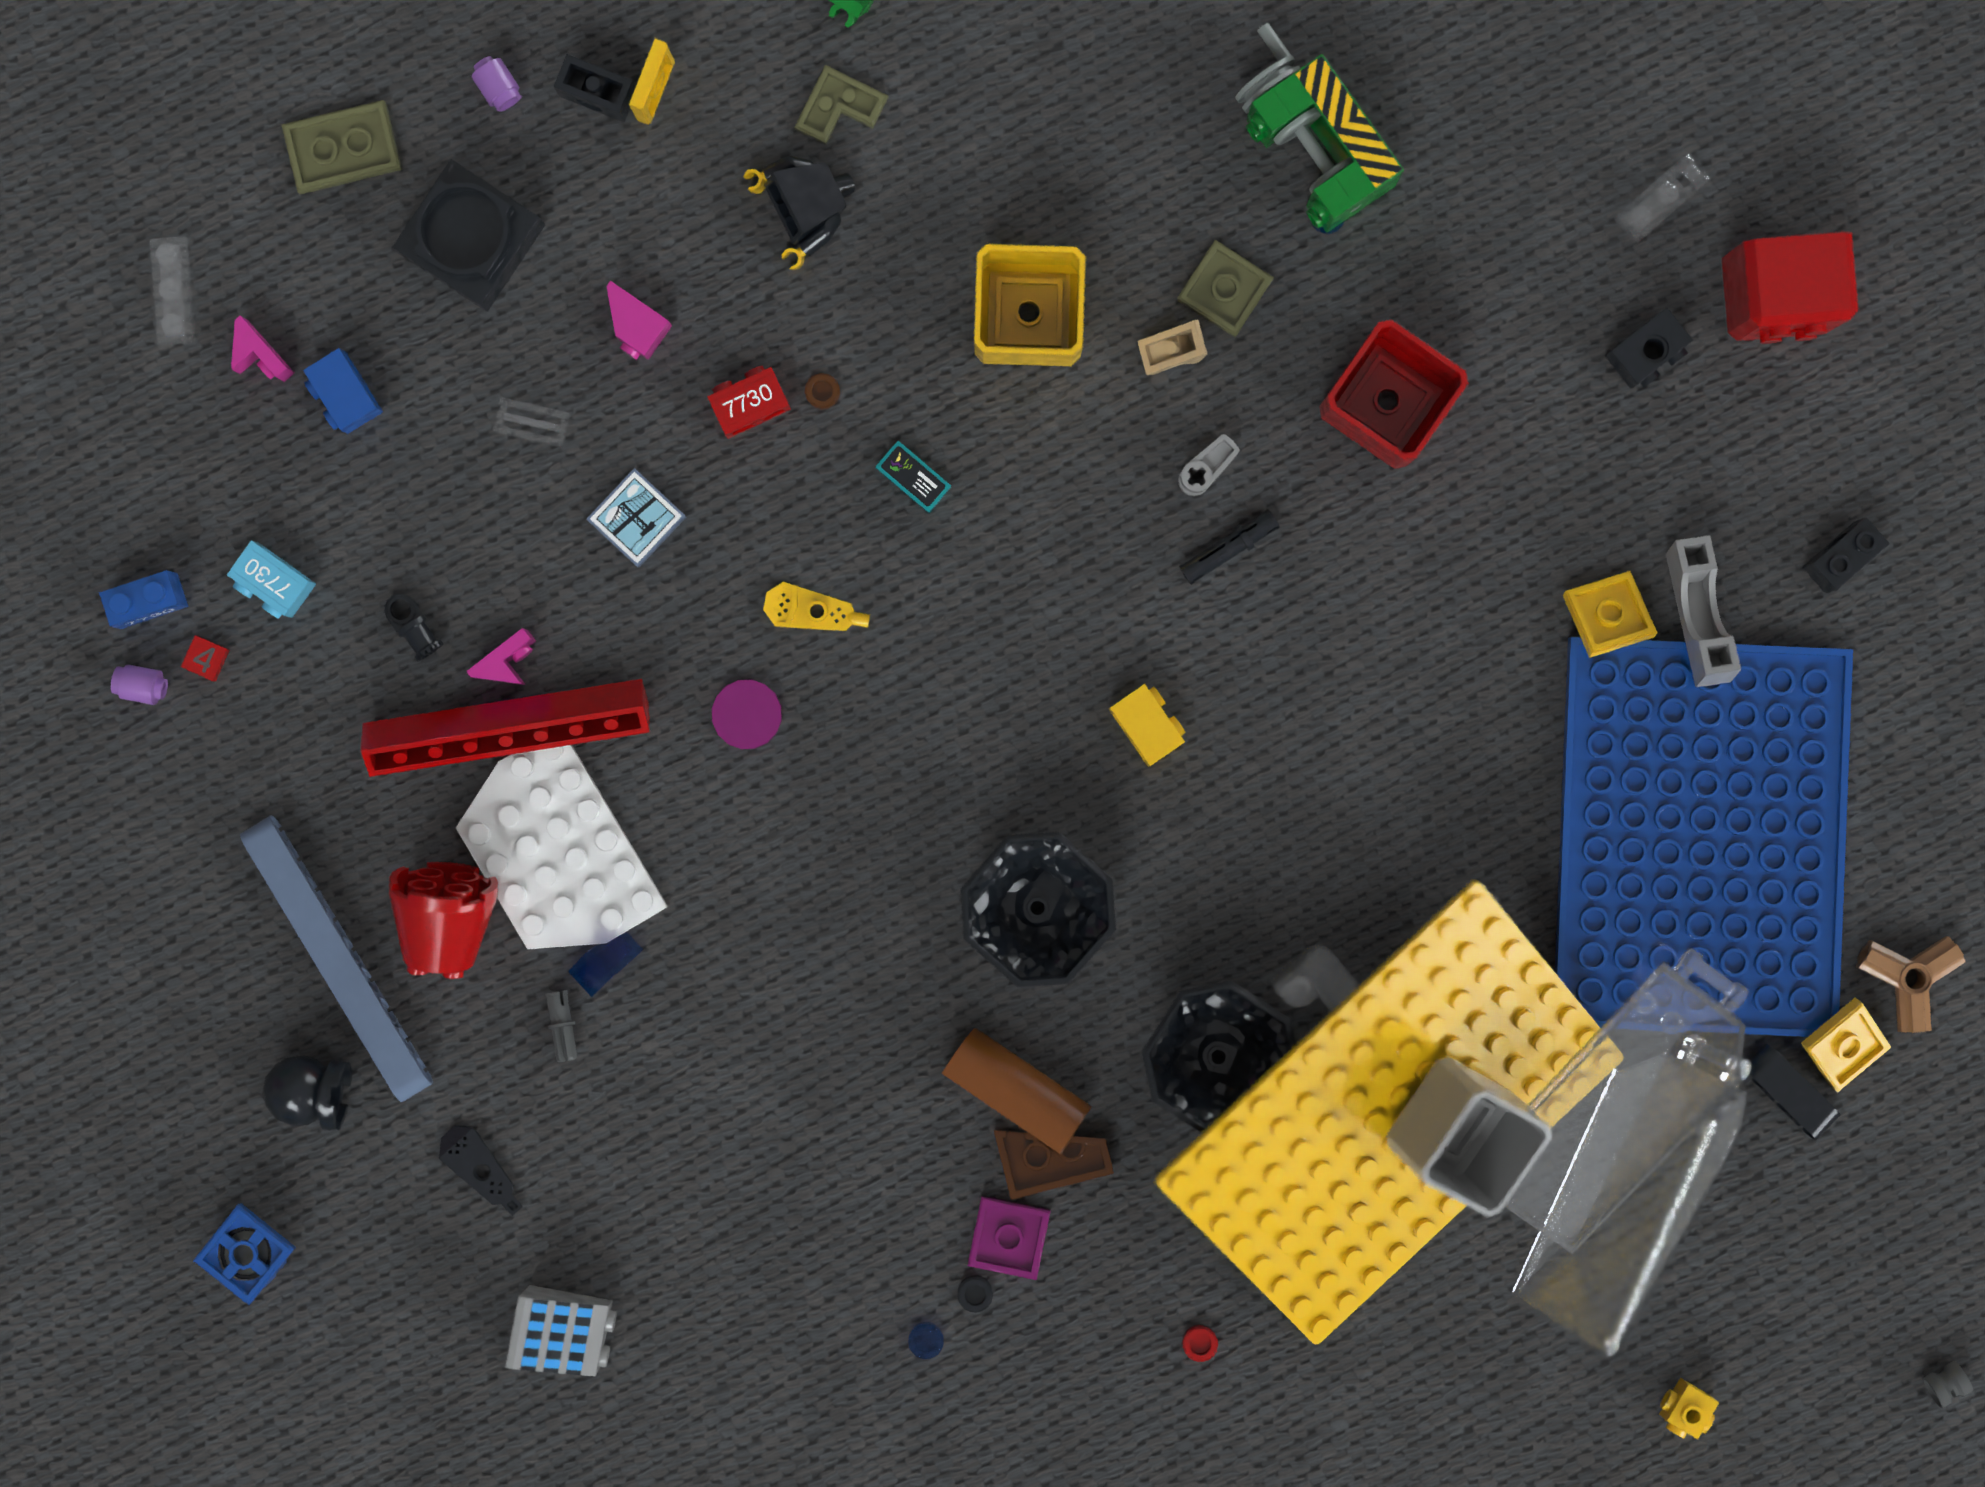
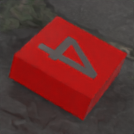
(205, 658)

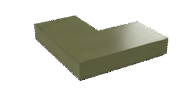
(838, 95)

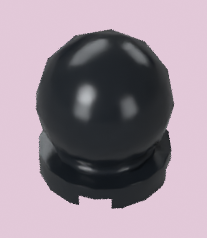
(304, 1091)

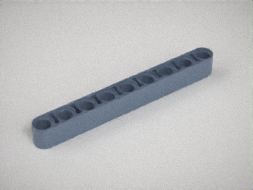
(335, 960)

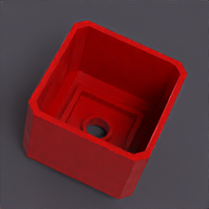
(1789, 287)
(1418, 377)

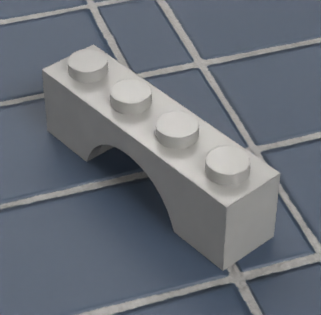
(1708, 644)

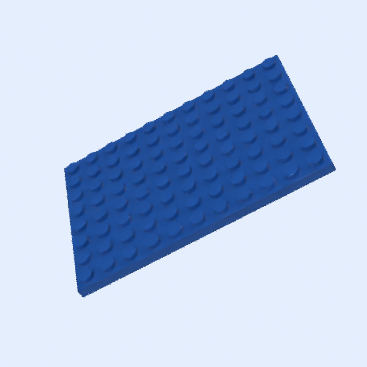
(1706, 827)

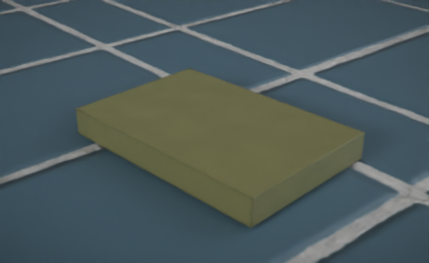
(341, 147)

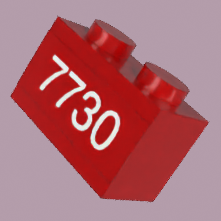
(748, 401)

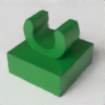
(854, 8)

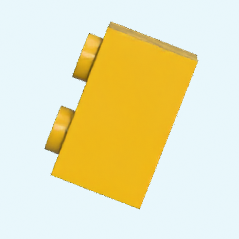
(1147, 724)

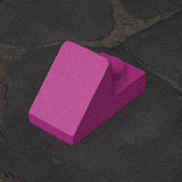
(249, 346)
(496, 664)

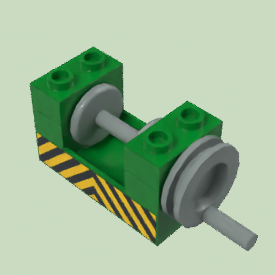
(1291, 99)

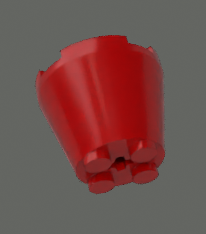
(441, 916)

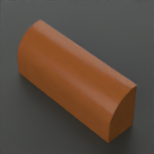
(1017, 1090)

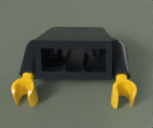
(805, 200)

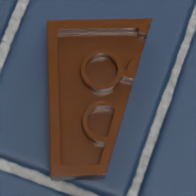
(1037, 1168)

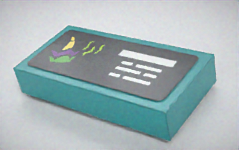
(913, 476)

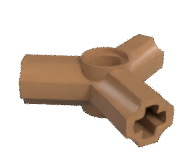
(1930, 966)

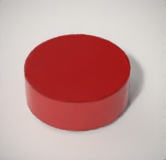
(1200, 1343)

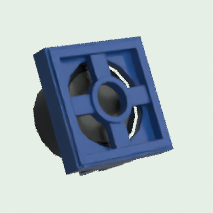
(247, 1251)

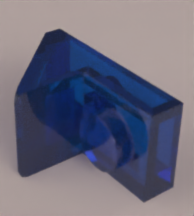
(605, 962)

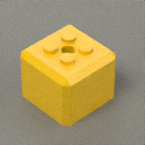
(1035, 275)

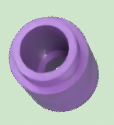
(496, 83)
(139, 684)

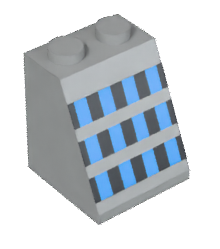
(560, 1332)

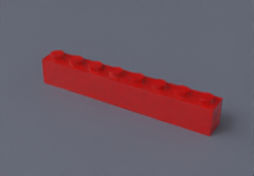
(505, 727)

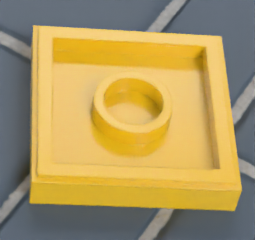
(652, 82)
(1609, 614)
(1846, 1045)

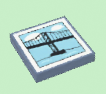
(636, 518)

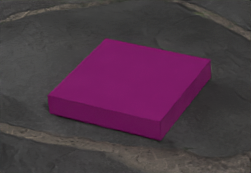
(1009, 1237)

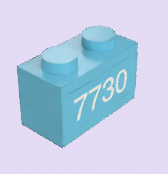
(271, 580)

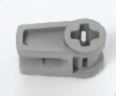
(1209, 463)

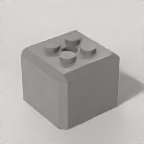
(1468, 1136)

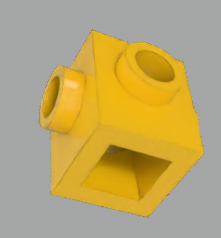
(1688, 1410)

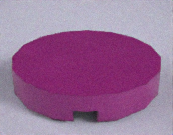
(746, 714)

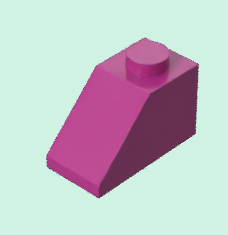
(635, 323)

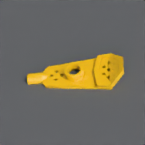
(799, 609)

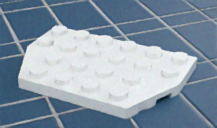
(557, 852)

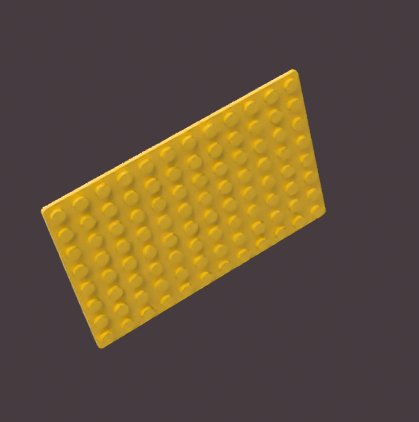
(1302, 1165)

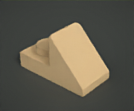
(1173, 348)

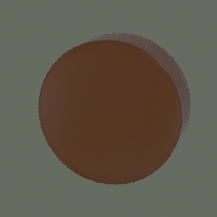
(822, 391)

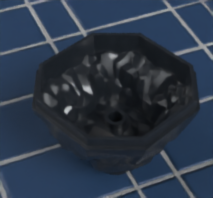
(1047, 945)
(1195, 1026)

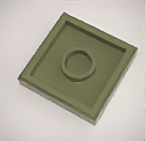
(1225, 288)

